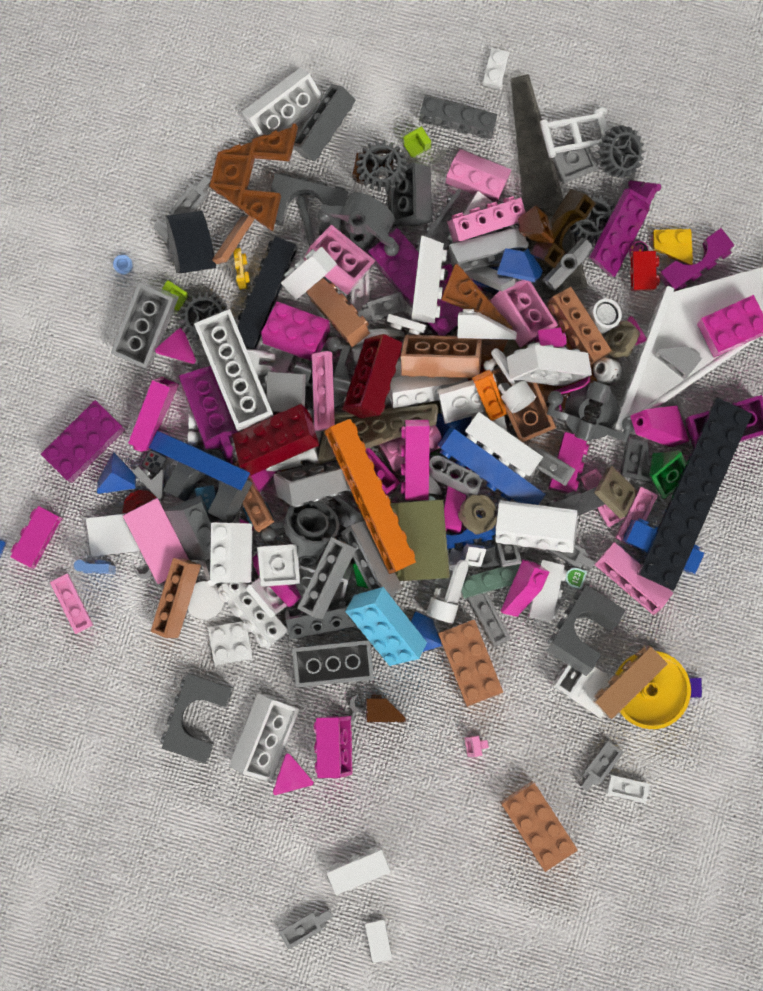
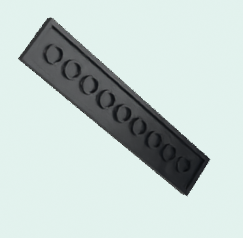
(694, 494)

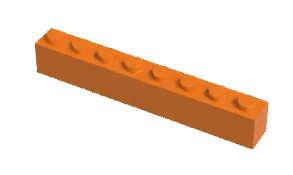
(370, 496)

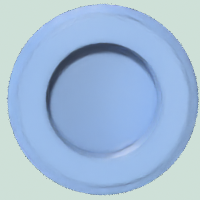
(122, 264)

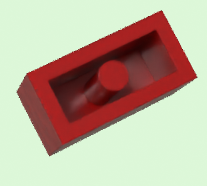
(643, 270)

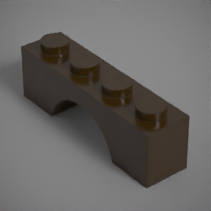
(573, 208)

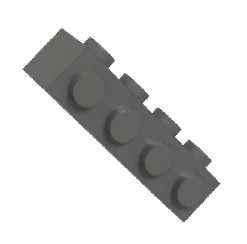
(458, 117)
(323, 122)
(335, 619)

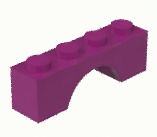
(715, 247)

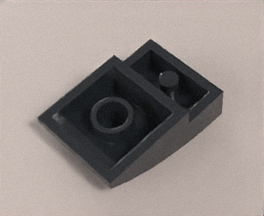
(190, 242)

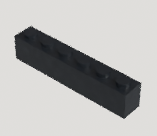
(265, 290)

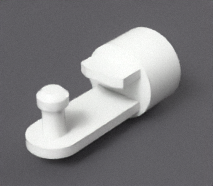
(520, 393)
(444, 602)

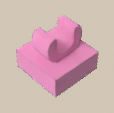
(474, 746)

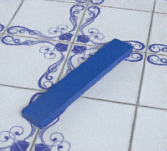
(199, 460)

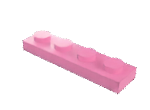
(323, 390)

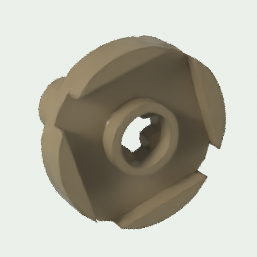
(627, 333)
(468, 514)

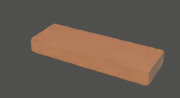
(233, 239)

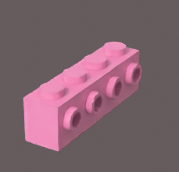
(485, 220)
(624, 570)

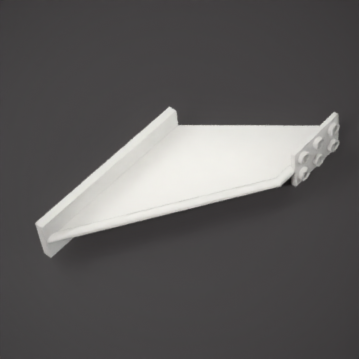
(676, 326)

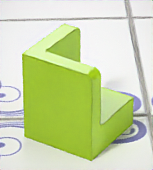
(416, 142)
(172, 288)

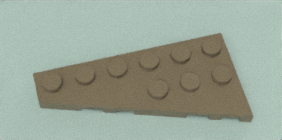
(379, 428)

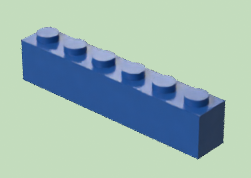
(489, 468)

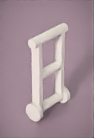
(598, 114)

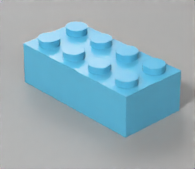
(386, 626)

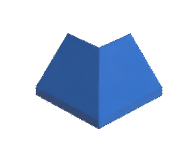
(519, 265)

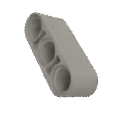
(448, 468)

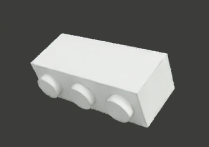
(308, 272)
(544, 604)
(358, 870)

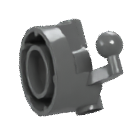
(365, 219)
(340, 375)
(575, 412)
(308, 528)

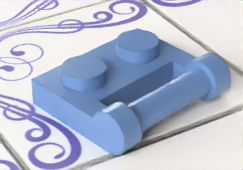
(99, 567)

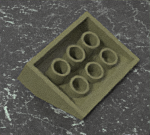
(426, 536)

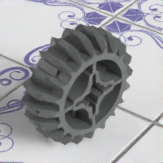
(625, 147)
(372, 178)
(593, 226)
(192, 306)

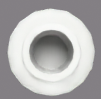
(607, 370)

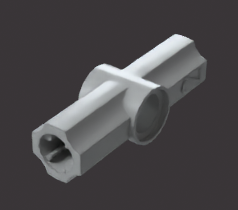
(576, 256)

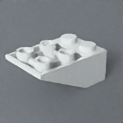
(582, 687)

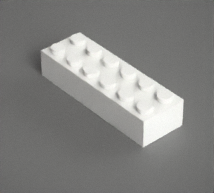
(233, 370)

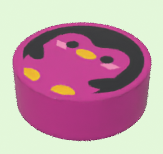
(638, 246)

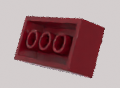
(373, 376)
(275, 439)

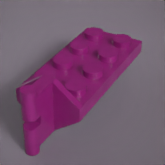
(623, 226)
(209, 410)

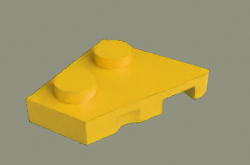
(674, 243)
(242, 277)

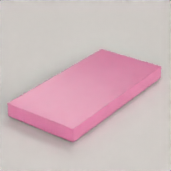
(154, 538)

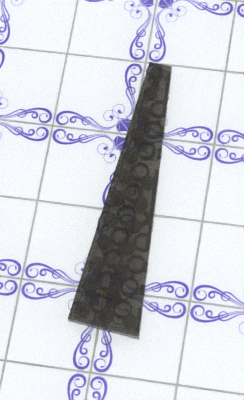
(539, 179)

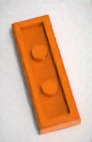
(489, 395)

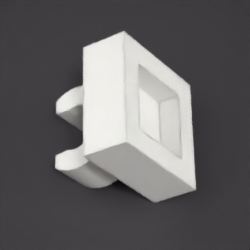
(473, 554)

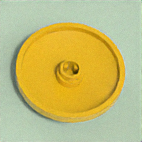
(661, 699)

